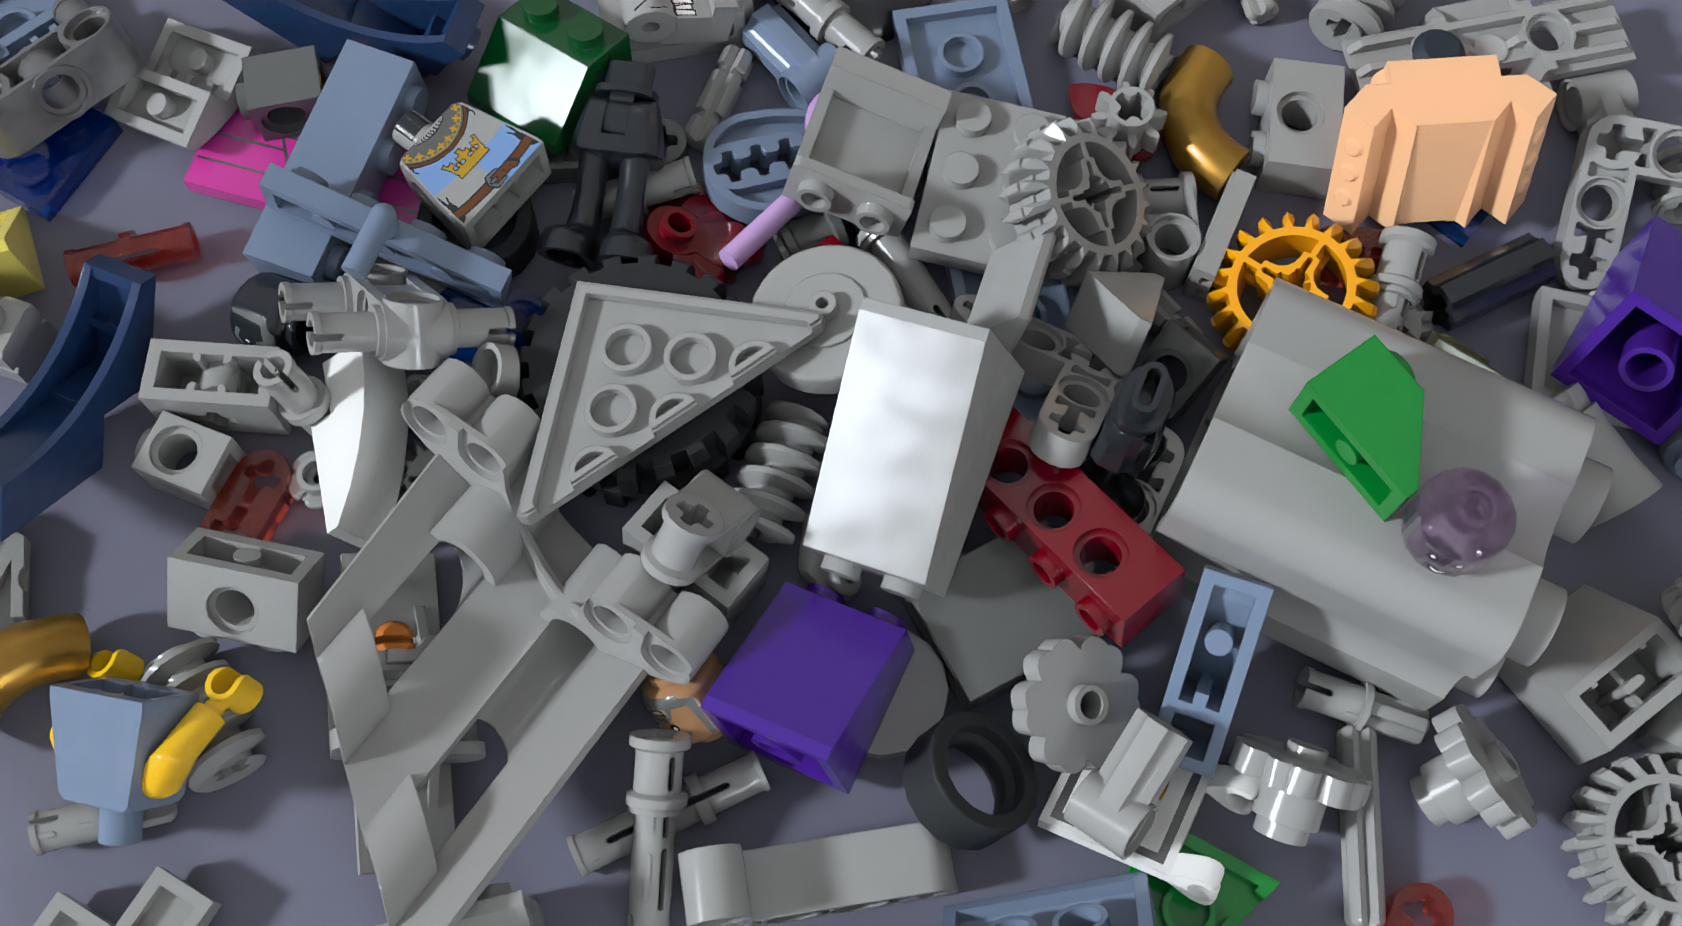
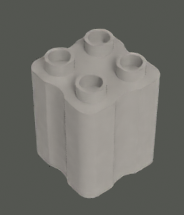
(1346, 588)

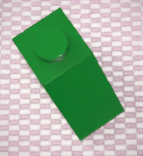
(1368, 422)

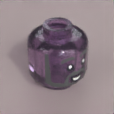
(1458, 521)

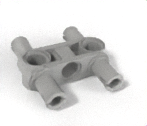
(391, 317)

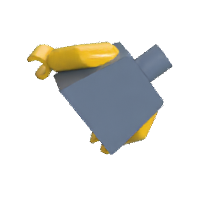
(135, 741)

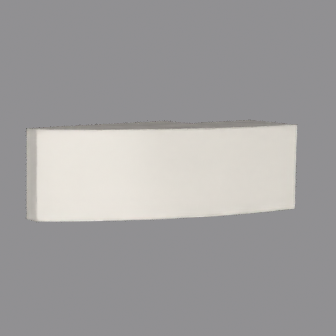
(360, 444)

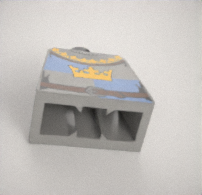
(470, 169)

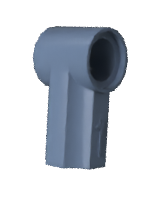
(788, 54)

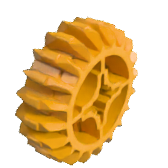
(1314, 251)

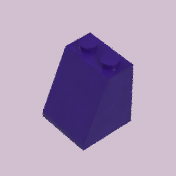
(1631, 336)
(812, 684)

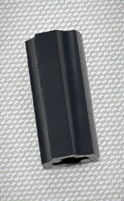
(1489, 281)

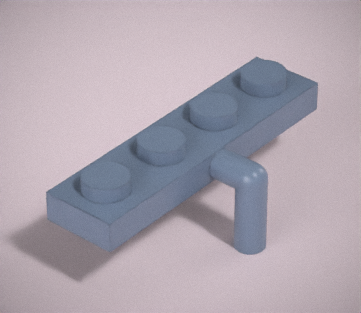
(378, 232)

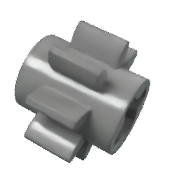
(1130, 118)

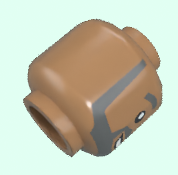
(679, 705)

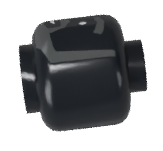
(257, 317)

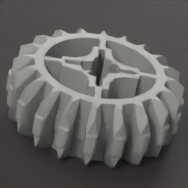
(1086, 190)
(1601, 853)

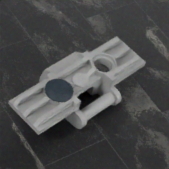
(1586, 35)

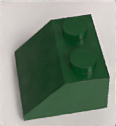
(545, 67)

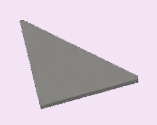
(638, 371)

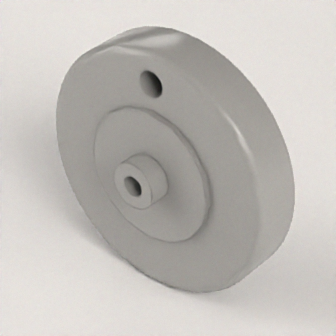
(829, 282)

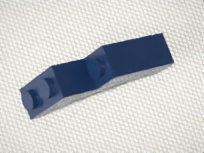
(417, 30)
(97, 362)

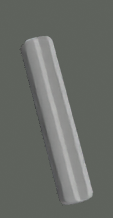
(1362, 834)

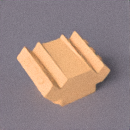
(1438, 143)

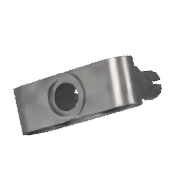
(90, 55)

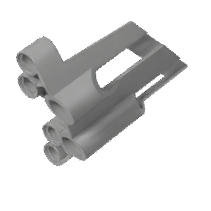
(537, 649)

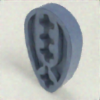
(748, 138)

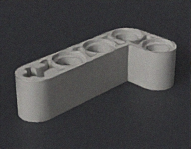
(814, 876)

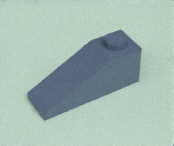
(1214, 663)

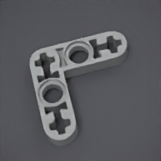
(1618, 178)
(1078, 394)

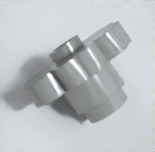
(1073, 702)
(1472, 777)
(1296, 785)

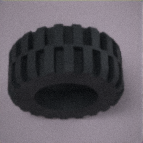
(699, 444)

